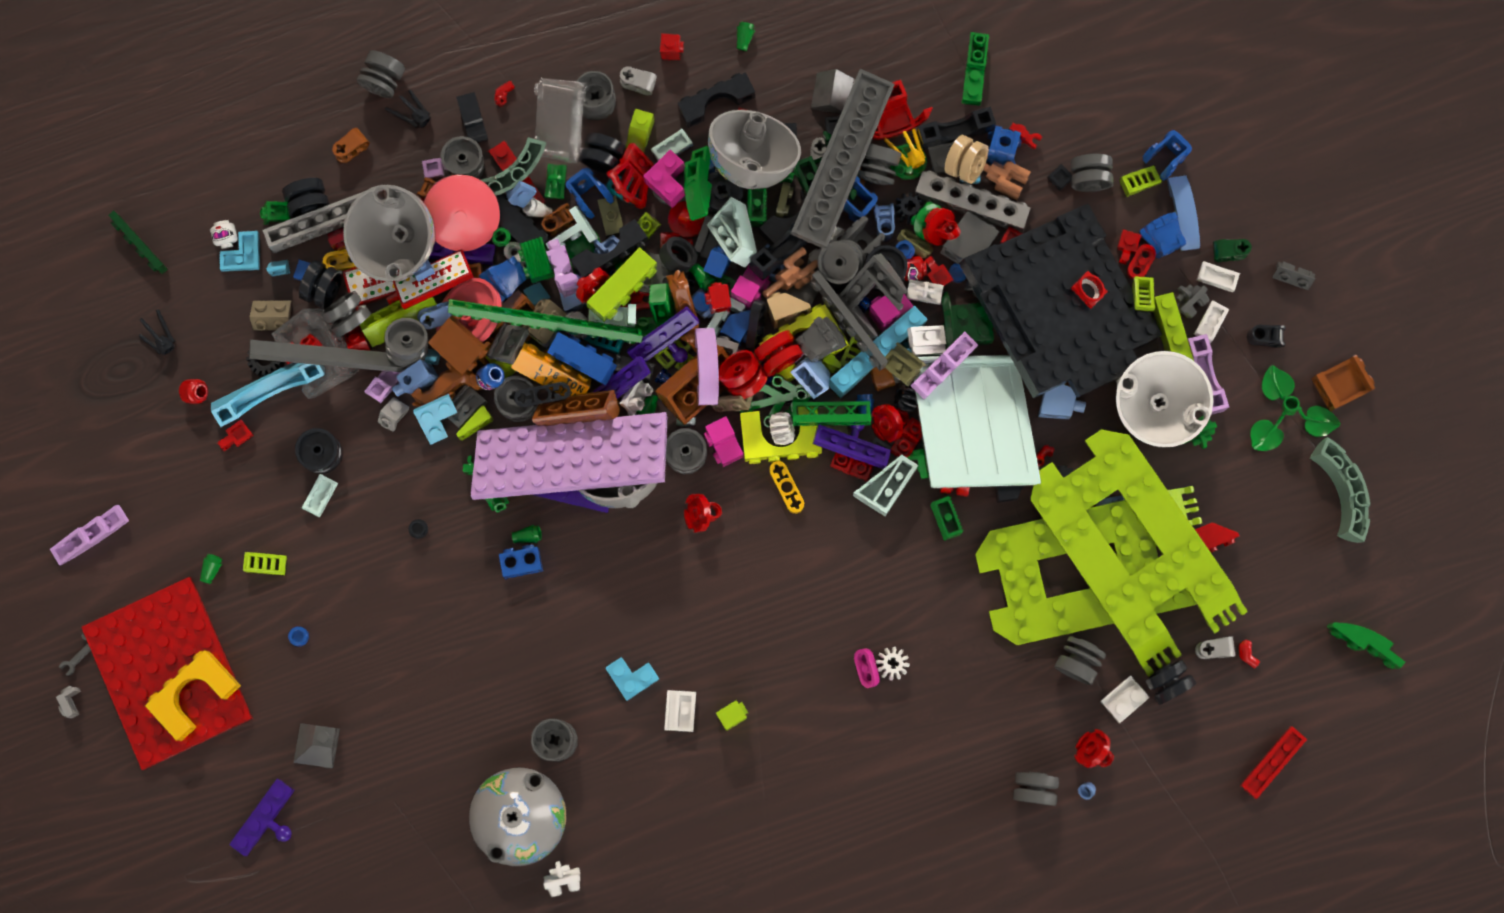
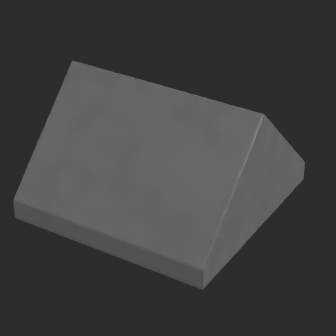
(831, 91)

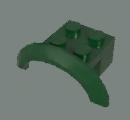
(806, 170)
(968, 319)

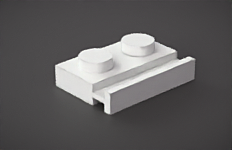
(927, 340)
(1124, 699)
(680, 711)

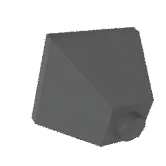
(316, 745)

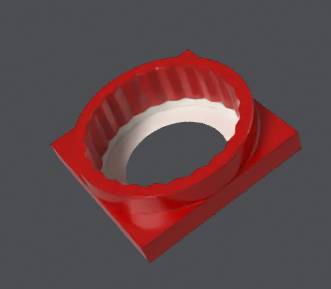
(1097, 285)

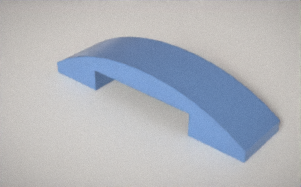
(1186, 211)

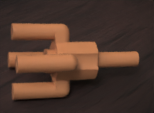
(1002, 175)
(792, 274)

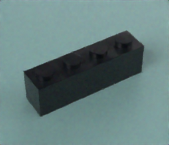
(519, 226)

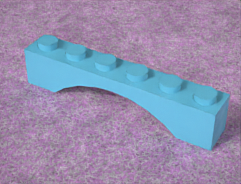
(860, 366)
(240, 401)

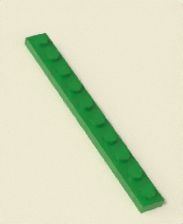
(538, 320)

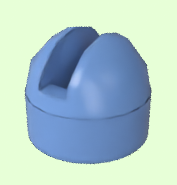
(1087, 790)

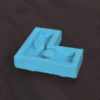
(246, 257)
(430, 416)
(628, 682)

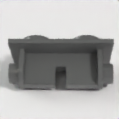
(1300, 278)

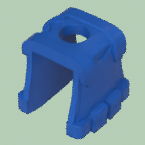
(1169, 141)
(1000, 153)
(577, 190)
(864, 194)
(1164, 234)
(505, 277)

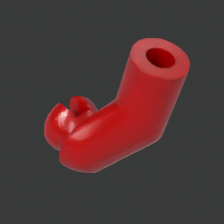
(501, 93)
(1045, 451)
(1245, 653)

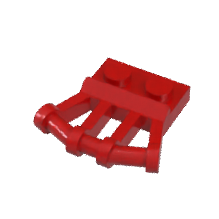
(636, 165)

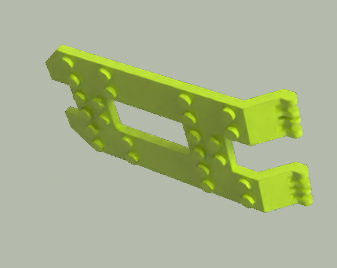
(1016, 553)
(1125, 597)

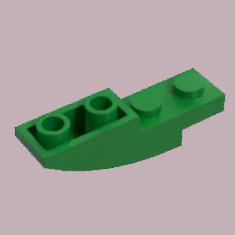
(975, 69)
(696, 184)
(1360, 638)

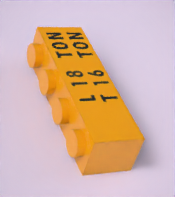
(547, 370)

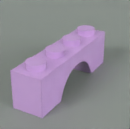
(1202, 355)

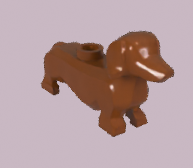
(682, 298)
(445, 384)

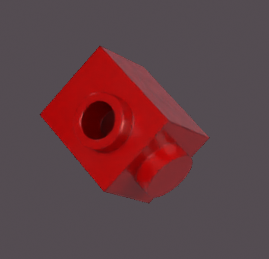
(671, 47)
(718, 298)

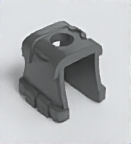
(857, 233)
(821, 339)

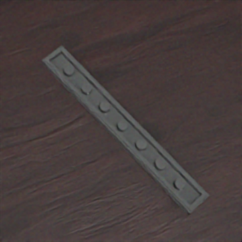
(321, 355)

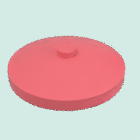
(463, 212)
(476, 291)

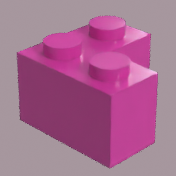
(662, 178)
(749, 288)
(885, 313)
(722, 438)

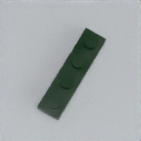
(131, 237)

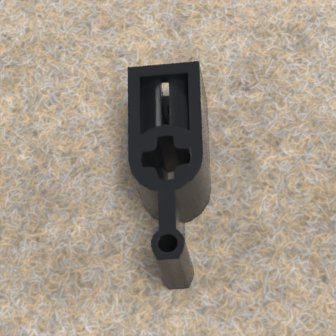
(472, 117)

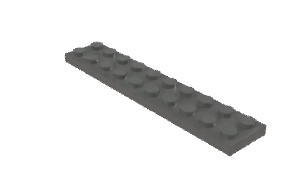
(842, 159)

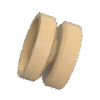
(966, 159)

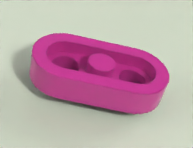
(866, 668)

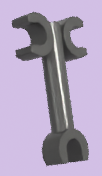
(76, 659)

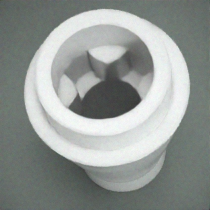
(537, 209)

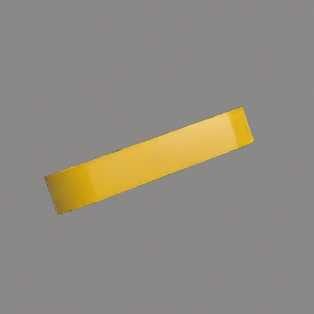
(775, 476)

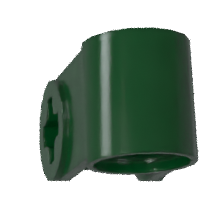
(1228, 250)

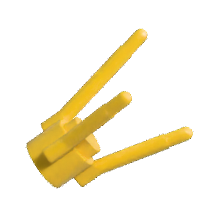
(915, 157)

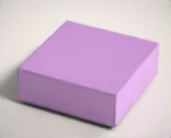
(433, 168)

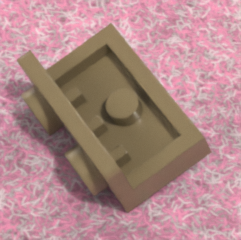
(545, 307)
(269, 314)
(727, 402)

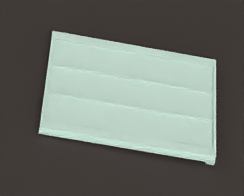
(978, 426)

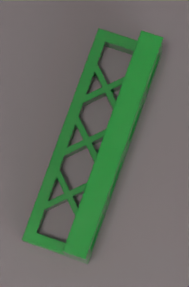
(831, 418)

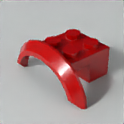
(897, 115)

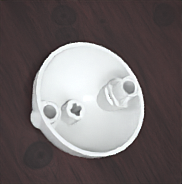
(1178, 385)

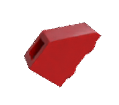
(357, 340)
(1215, 535)

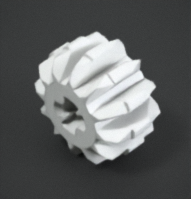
(782, 428)
(897, 659)

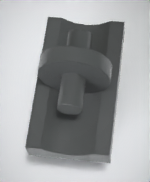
(1190, 295)

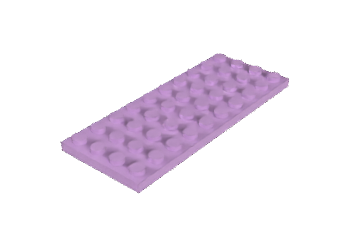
(570, 456)

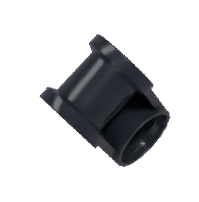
(1270, 335)

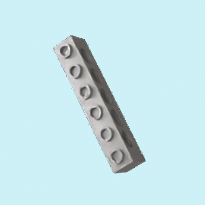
(962, 205)
(308, 225)

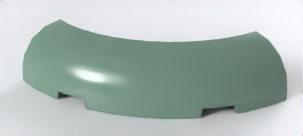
(519, 169)
(1350, 488)

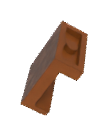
(458, 345)
(1343, 383)

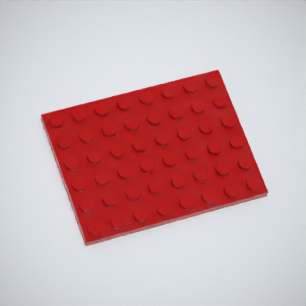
(144, 649)

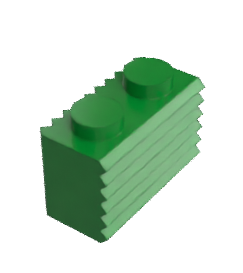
(757, 206)
(536, 260)
(661, 303)
(946, 518)

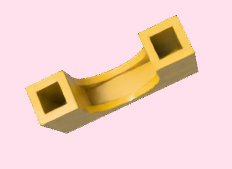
(166, 703)

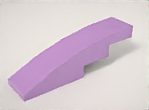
(944, 365)
(89, 535)

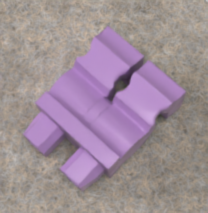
(560, 262)

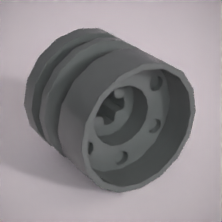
(380, 74)
(597, 87)
(878, 165)
(1079, 662)
(543, 738)

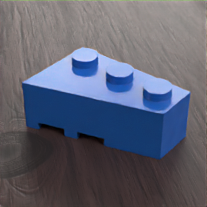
(582, 358)

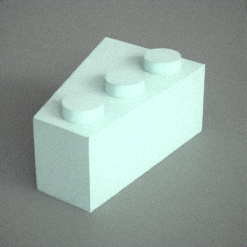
(734, 232)
(887, 485)

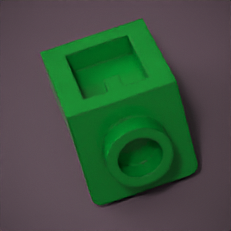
(274, 212)
(920, 455)

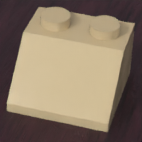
(785, 308)

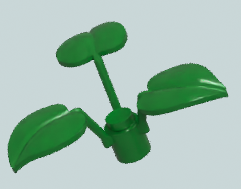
(1280, 385)

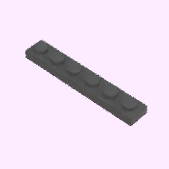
(853, 328)

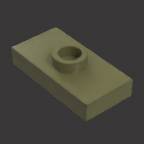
(610, 216)

